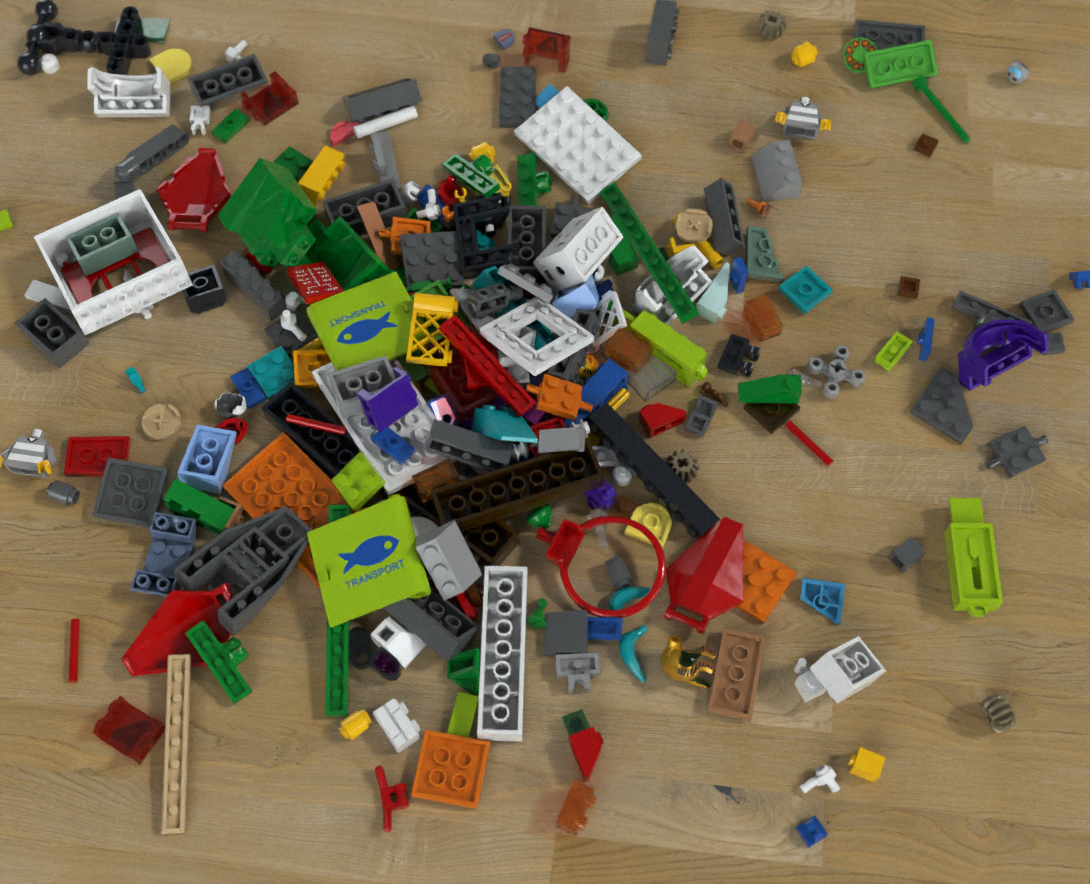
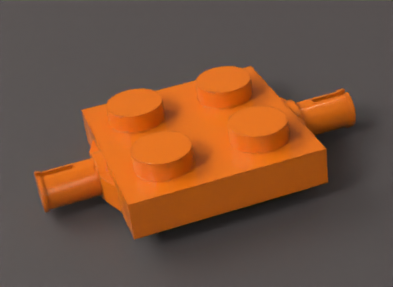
(403, 226)
(559, 397)

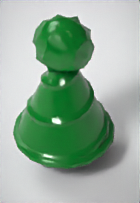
(537, 618)

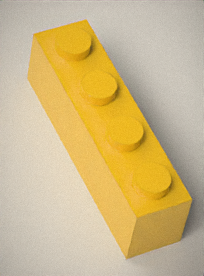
(322, 174)

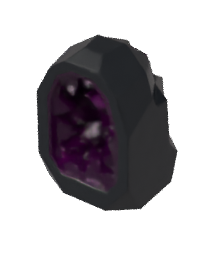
(385, 664)

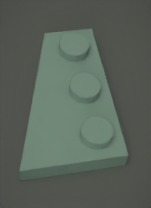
(760, 257)

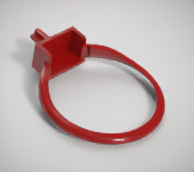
(565, 545)

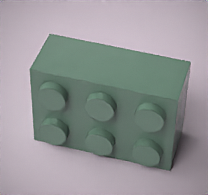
(102, 244)

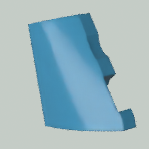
(824, 597)

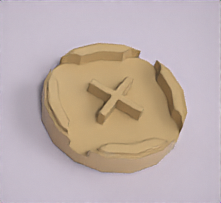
(693, 226)
(161, 422)

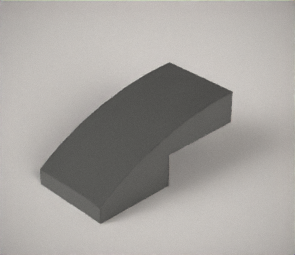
(702, 416)

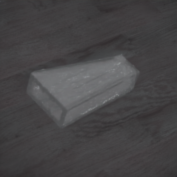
(651, 378)

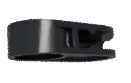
(359, 643)

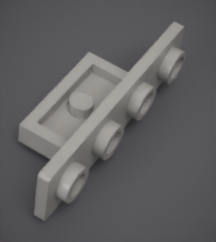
(384, 155)

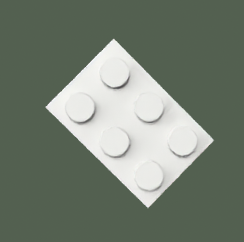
(847, 669)

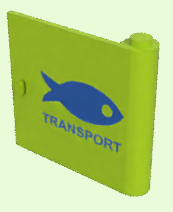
(366, 322)
(368, 561)

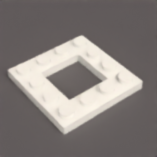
(571, 338)

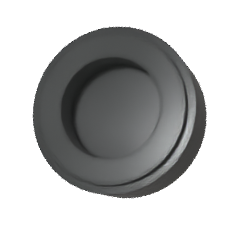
(491, 61)

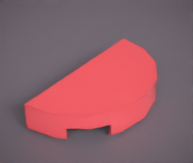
(342, 132)

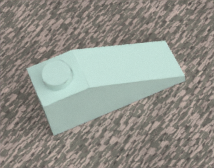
(714, 300)

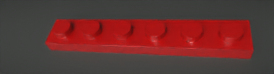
(487, 365)

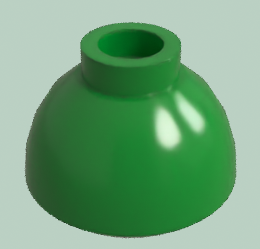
(540, 517)

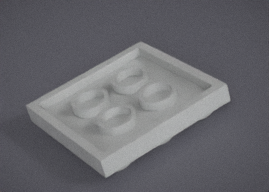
(526, 282)

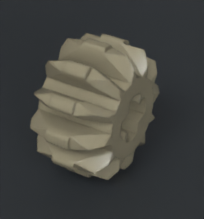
(771, 24)
(688, 462)
(998, 713)

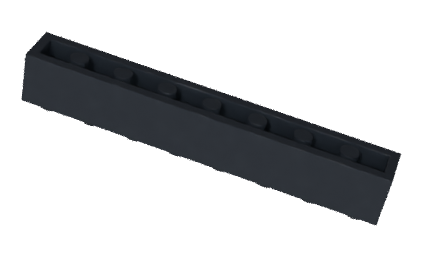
(652, 471)

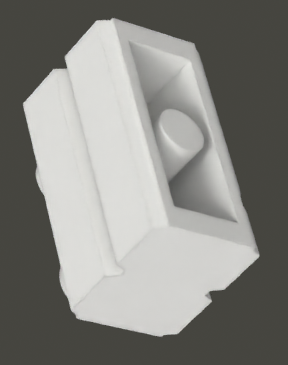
(397, 725)

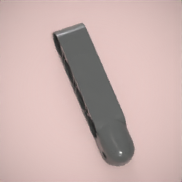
(151, 153)

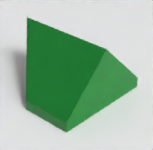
(465, 670)

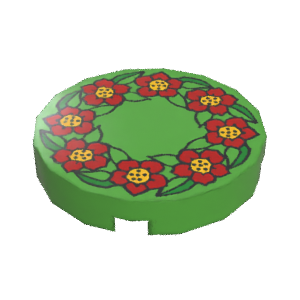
(853, 53)

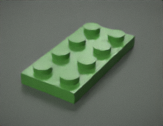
(899, 64)

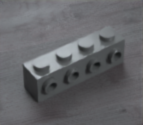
(725, 217)
(251, 283)
(570, 366)
(467, 446)

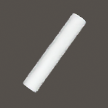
(385, 122)

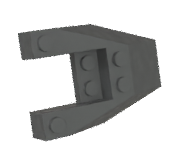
(259, 553)

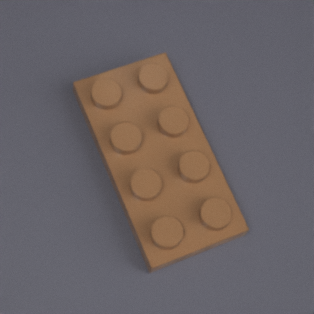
(736, 674)

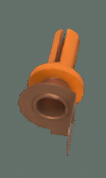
(761, 207)

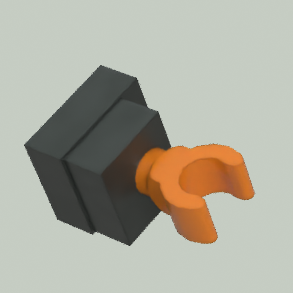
(448, 220)

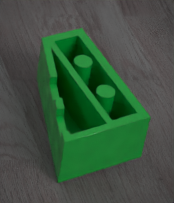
(191, 503)

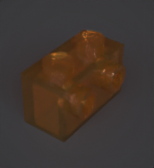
(762, 318)
(628, 350)
(434, 478)
(574, 809)

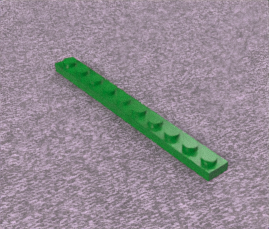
(649, 253)
(337, 650)

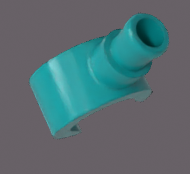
(135, 378)

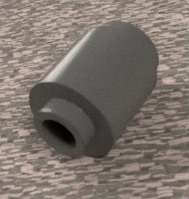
(63, 493)
(617, 572)

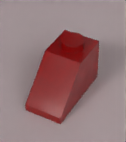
(660, 418)
(586, 750)

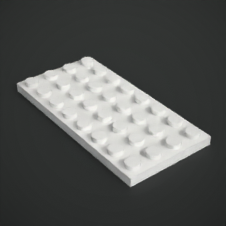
(411, 427)

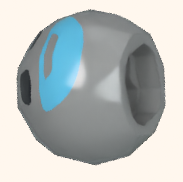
(1017, 72)

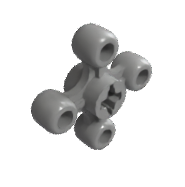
(836, 372)

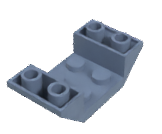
(170, 547)

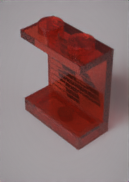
(547, 45)
(271, 101)
(129, 730)

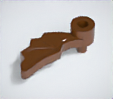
(706, 387)

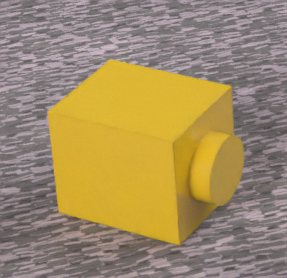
(866, 764)

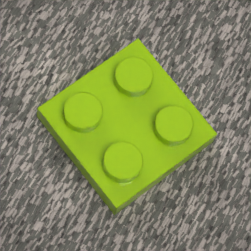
(358, 481)

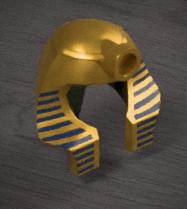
(677, 662)

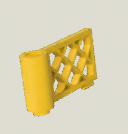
(433, 308)

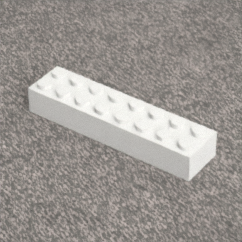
(502, 654)

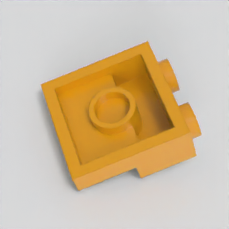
(304, 363)

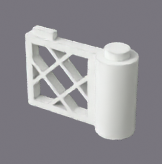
(609, 330)

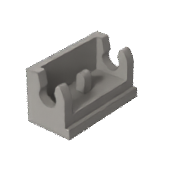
(561, 440)

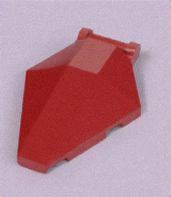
(195, 192)
(708, 576)
(167, 628)

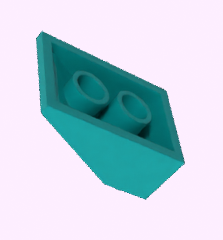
(502, 424)

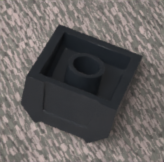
(206, 290)

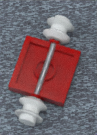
(523, 449)

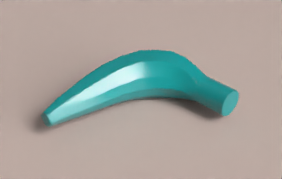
(625, 595)
(627, 651)

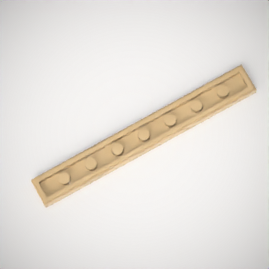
(176, 745)

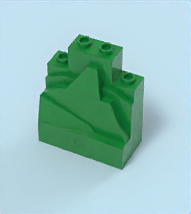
(271, 215)
(344, 254)

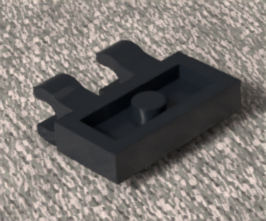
(733, 354)

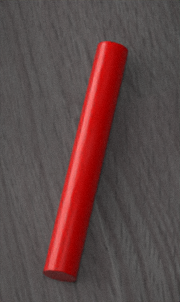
(316, 424)
(809, 443)
(74, 651)

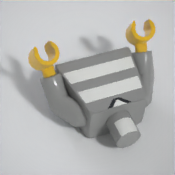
(802, 119)
(30, 456)

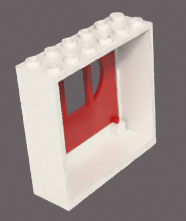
(130, 296)

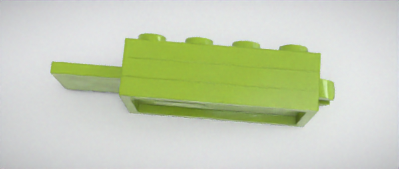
(668, 346)
(972, 559)

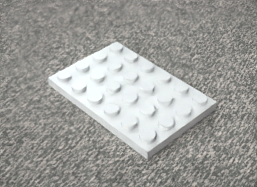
(577, 144)

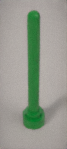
(920, 84)

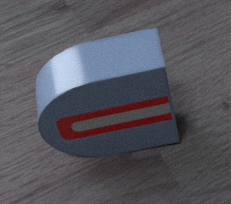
(504, 38)

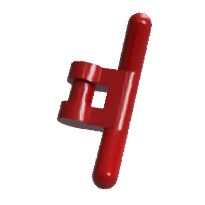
(385, 792)

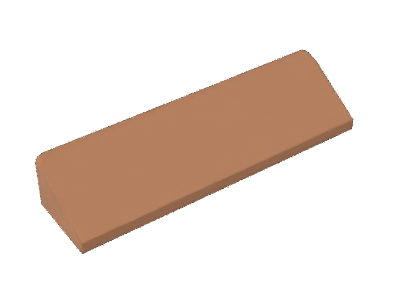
(372, 223)

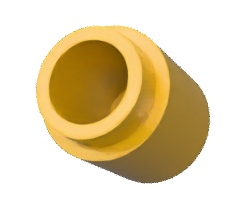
(354, 724)

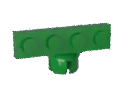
(473, 174)
(530, 182)
(221, 660)

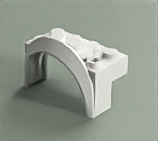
(135, 94)
(688, 269)

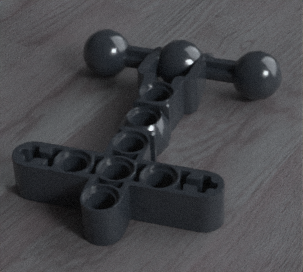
(118, 45)

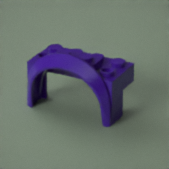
(1016, 349)

